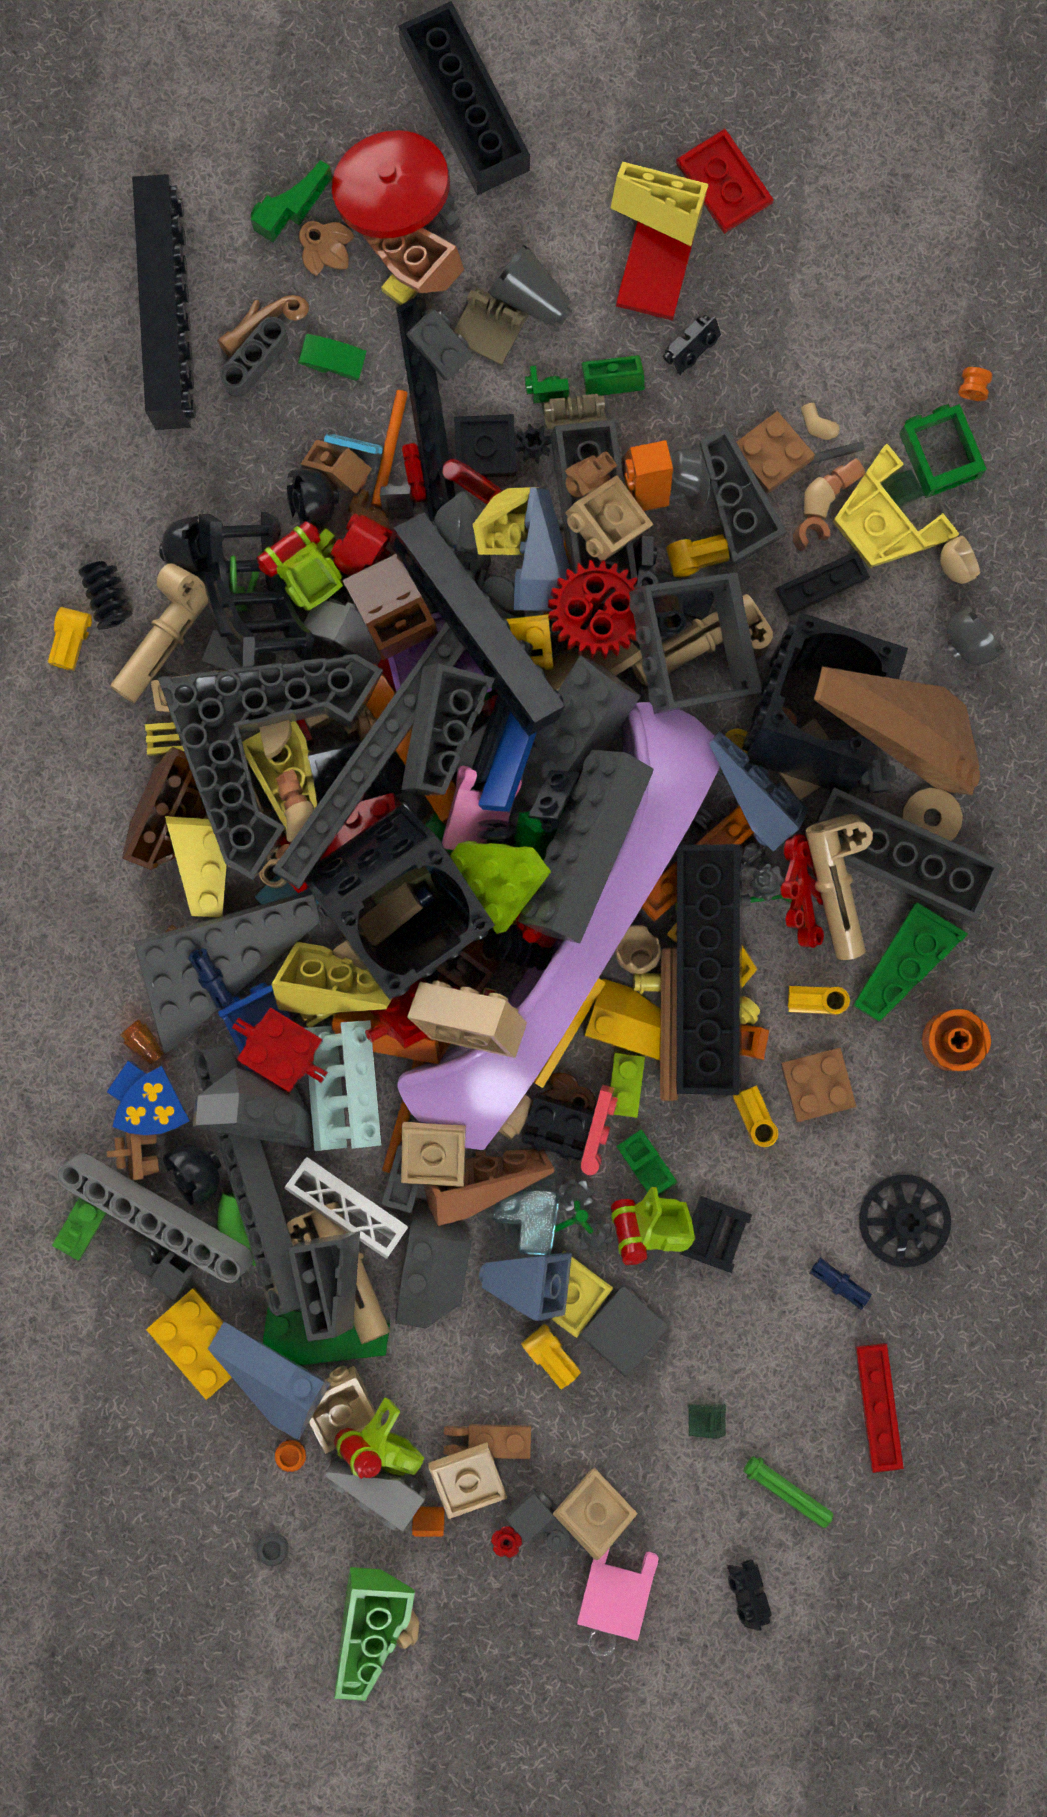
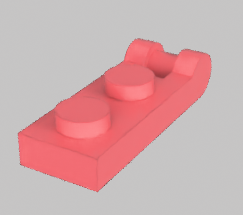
(598, 1131)

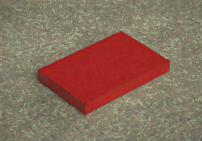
(733, 185)
(653, 273)

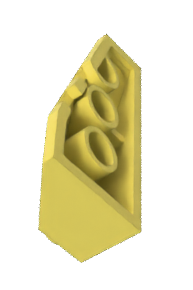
(502, 523)
(292, 756)
(322, 983)

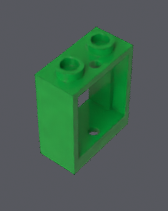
(951, 479)

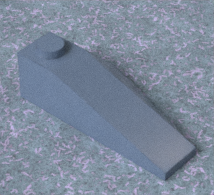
(543, 555)
(769, 808)
(274, 1383)

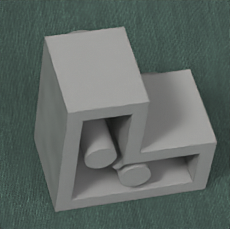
(342, 629)

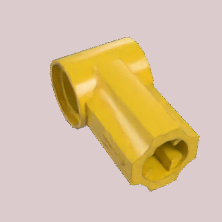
(689, 556)
(70, 632)
(814, 1000)
(754, 1113)
(547, 1352)

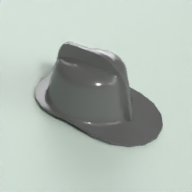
(691, 476)

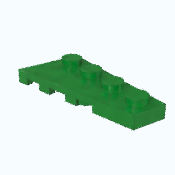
(910, 956)
(288, 1337)

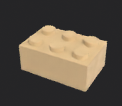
(467, 1018)

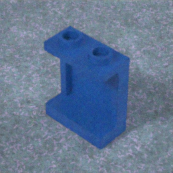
(250, 1010)

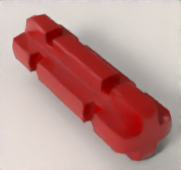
(414, 472)

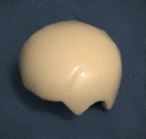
(959, 561)
(638, 950)

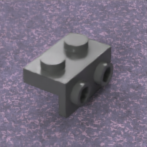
(439, 344)

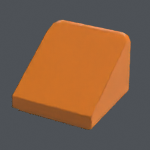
(754, 1041)
(429, 1522)

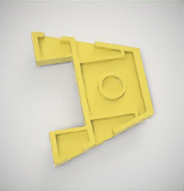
(878, 525)

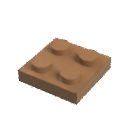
(774, 452)
(818, 1084)

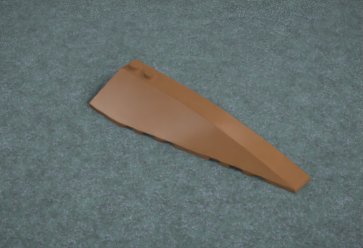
(910, 721)

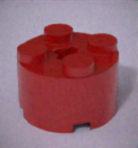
(361, 546)

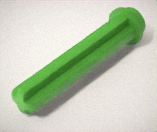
(787, 1491)

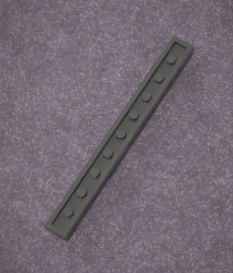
(363, 766)

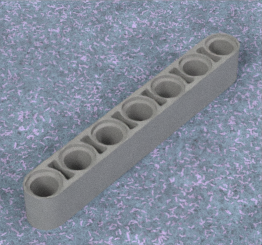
(155, 1217)

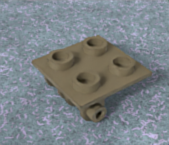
(490, 325)
(573, 410)

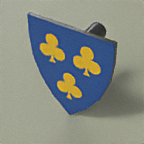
(150, 1106)

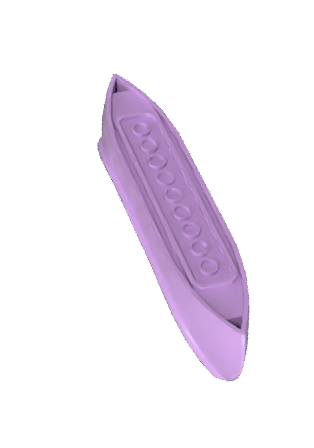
(486, 1087)

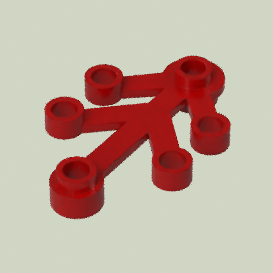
(799, 855)

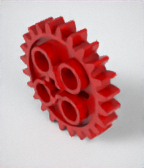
(574, 594)

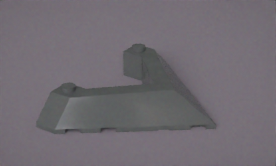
(219, 706)

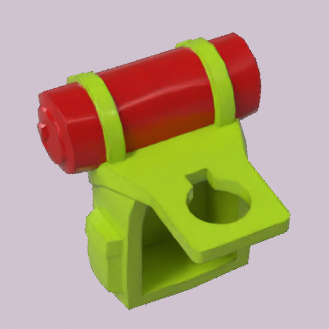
(302, 567)
(651, 1226)
(378, 1447)

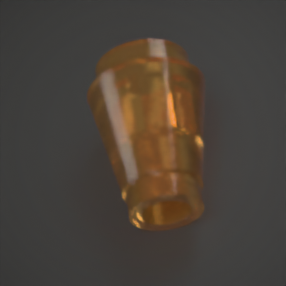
(142, 1042)

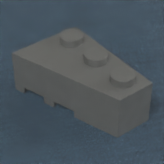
(326, 1283)

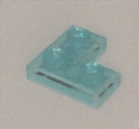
(537, 1215)

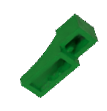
(294, 204)

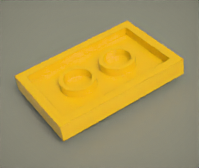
(185, 1337)

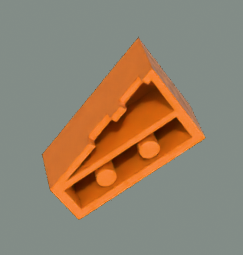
(649, 474)

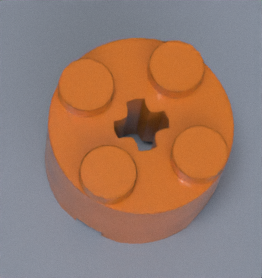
(964, 1055)

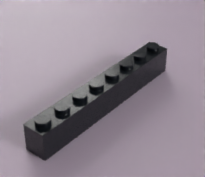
(477, 624)

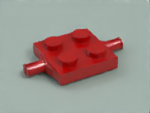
(395, 1020)
(280, 1050)

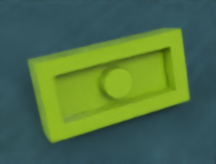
(627, 1081)

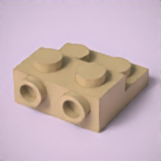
(608, 519)
(342, 1407)

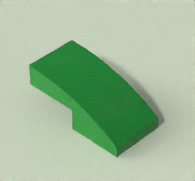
(332, 356)
(646, 1163)

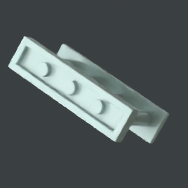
(361, 1097)

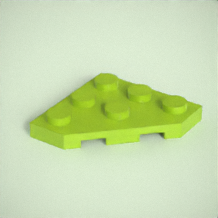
(500, 877)

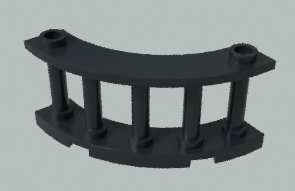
(223, 601)

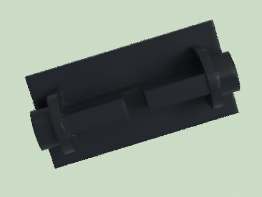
(702, 335)
(553, 798)
(752, 1609)

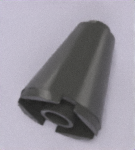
(531, 289)

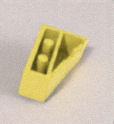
(660, 200)
(199, 864)

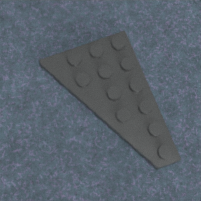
(237, 945)

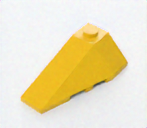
(625, 1020)

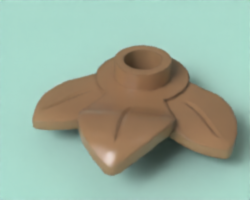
(328, 249)

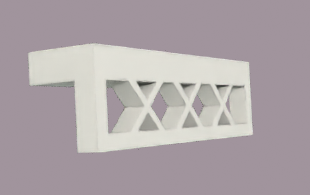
(351, 1202)

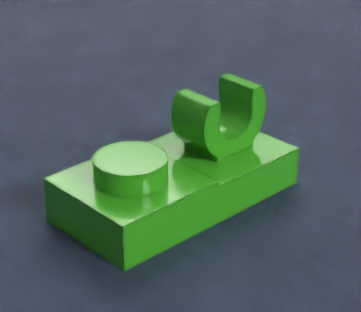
(79, 1229)

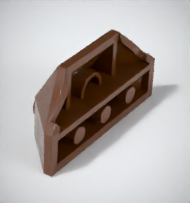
(168, 793)

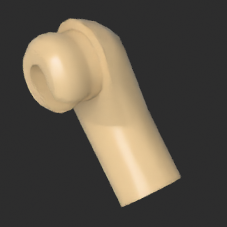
(819, 426)
(409, 1635)

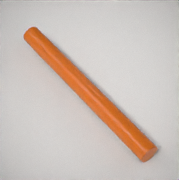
(390, 445)

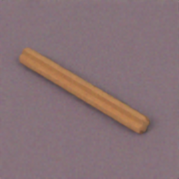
(668, 1048)

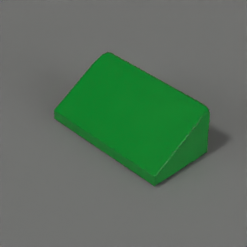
(613, 375)

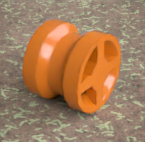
(975, 383)

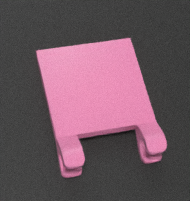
(466, 812)
(617, 1597)

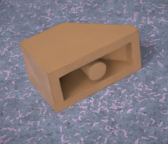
(338, 465)

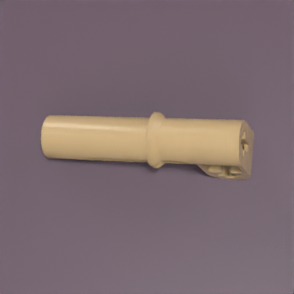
(187, 602)
(705, 636)
(828, 853)
(368, 1320)

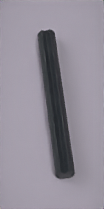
(493, 735)

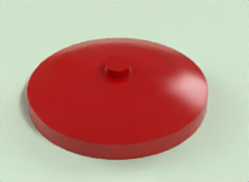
(391, 184)

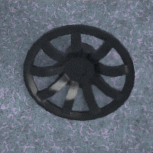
(905, 1221)

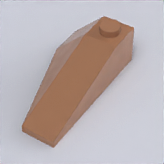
(419, 260)
(487, 1183)

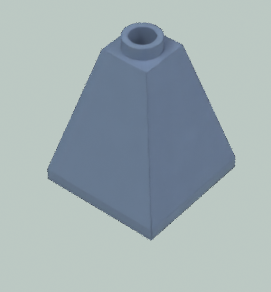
(530, 1284)

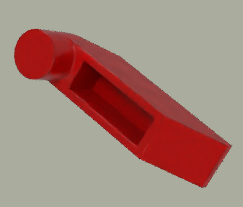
(470, 480)

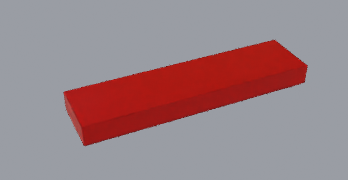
(879, 1407)

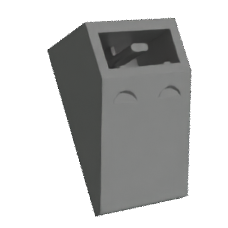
(389, 1495)

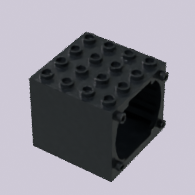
(789, 750)
(374, 860)

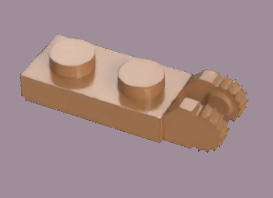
(503, 1440)

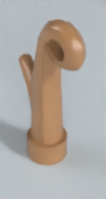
(231, 341)

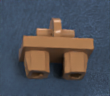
(589, 474)
(137, 1165)

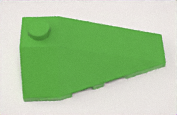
(373, 1619)

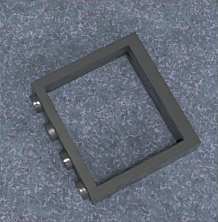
(734, 633)

